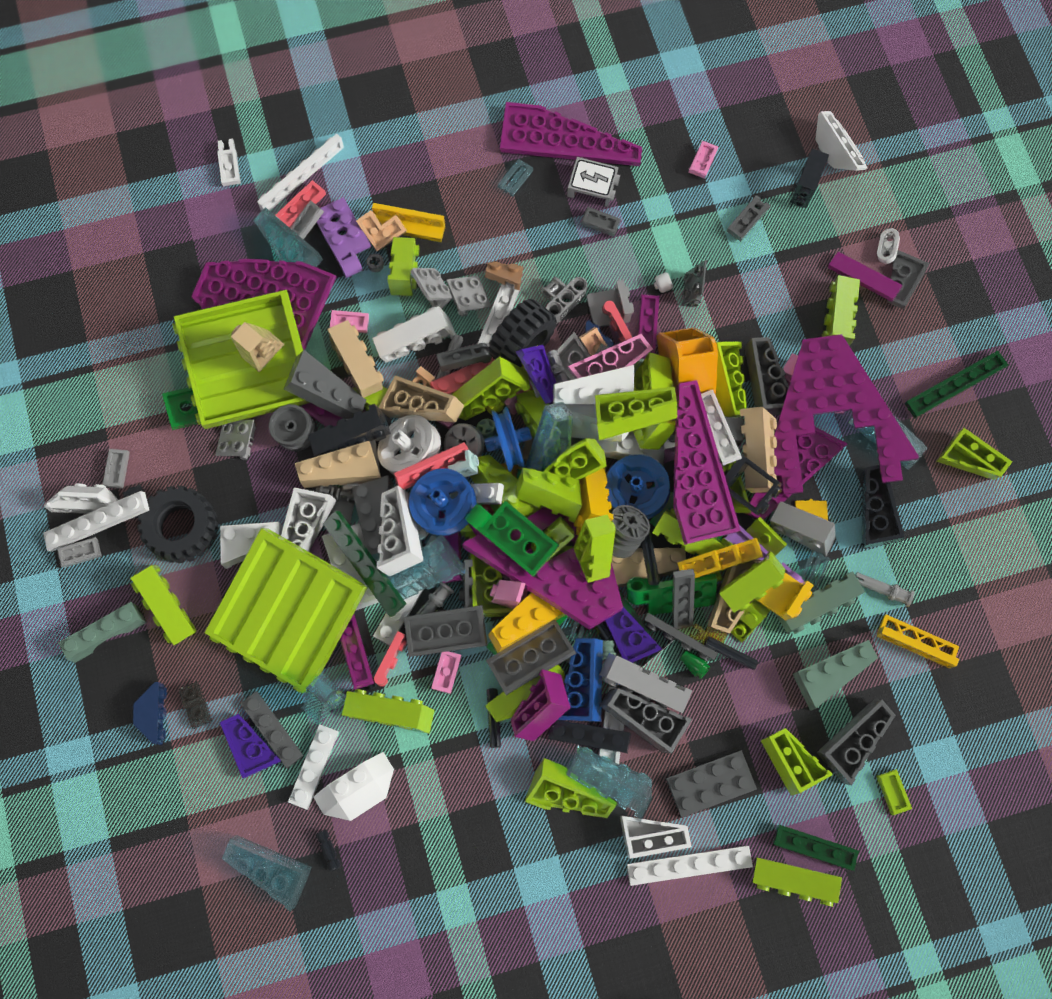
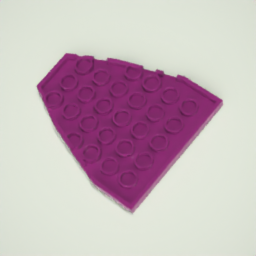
(250, 278)

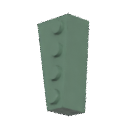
(825, 602)
(831, 674)

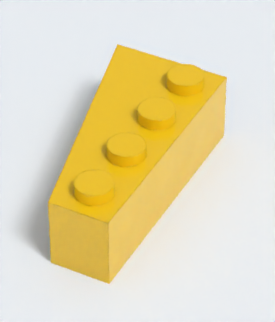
(593, 498)
(522, 621)

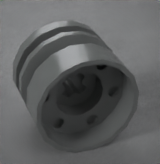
(630, 531)

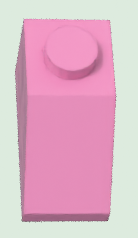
(507, 593)

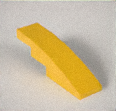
(723, 558)

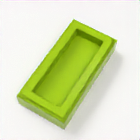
(894, 792)

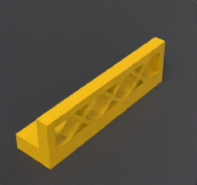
(417, 223)
(915, 645)

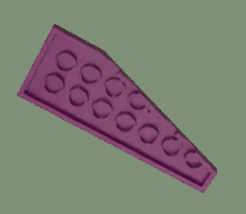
(540, 132)
(700, 486)

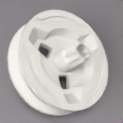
(413, 450)

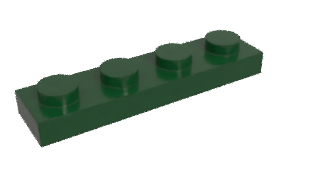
(815, 847)

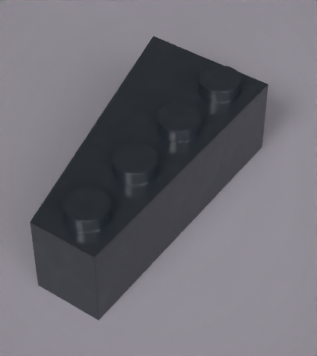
(349, 432)
(879, 511)

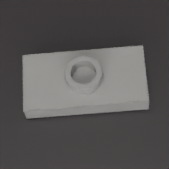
(307, 219)
(116, 468)
(79, 552)

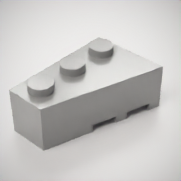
(804, 528)

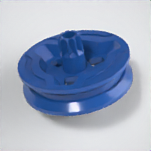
(508, 439)
(642, 470)
(440, 485)

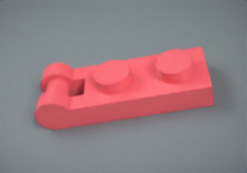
(616, 322)
(390, 660)

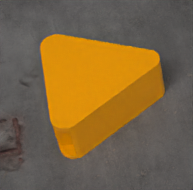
(691, 356)

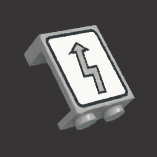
(593, 179)

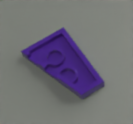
(539, 370)
(631, 637)
(247, 747)

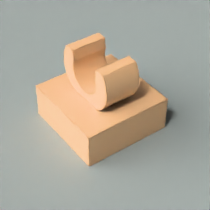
(424, 377)

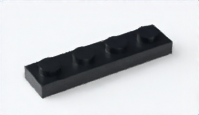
(590, 736)

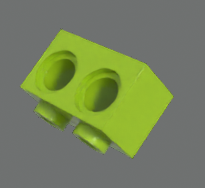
(559, 532)

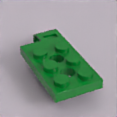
(173, 402)
(499, 530)
(660, 596)

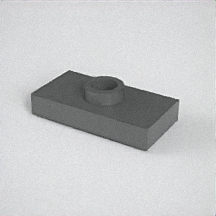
(600, 221)

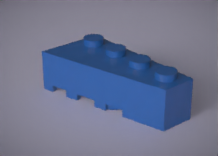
(584, 682)

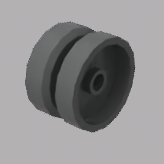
(291, 427)

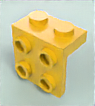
(787, 597)

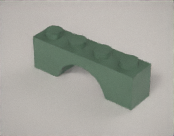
(87, 639)

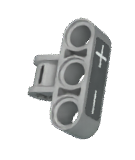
(557, 291)

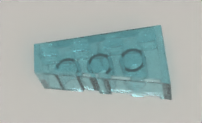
(438, 565)
(611, 779)

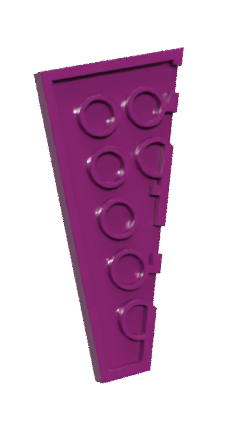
(814, 453)

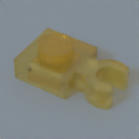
(710, 631)

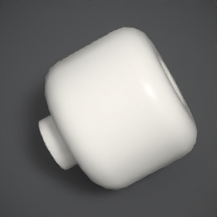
(663, 282)

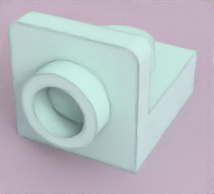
(467, 467)

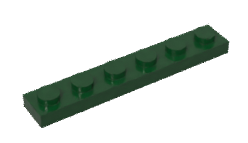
(956, 384)
(364, 564)

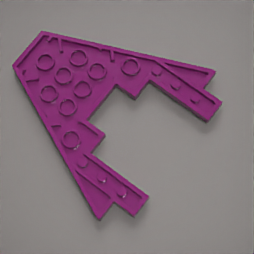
(831, 381)
(557, 582)

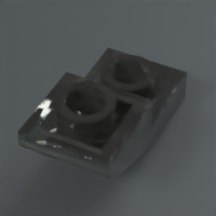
(195, 705)

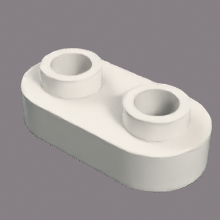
(888, 247)

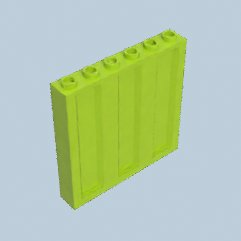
(221, 380)
(285, 610)

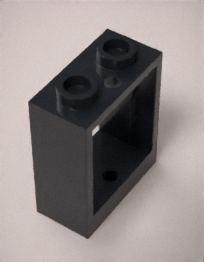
(809, 178)
(735, 472)

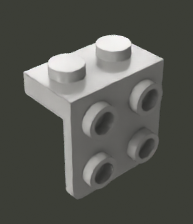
(432, 286)
(618, 296)

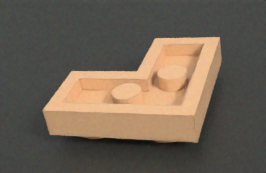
(379, 234)

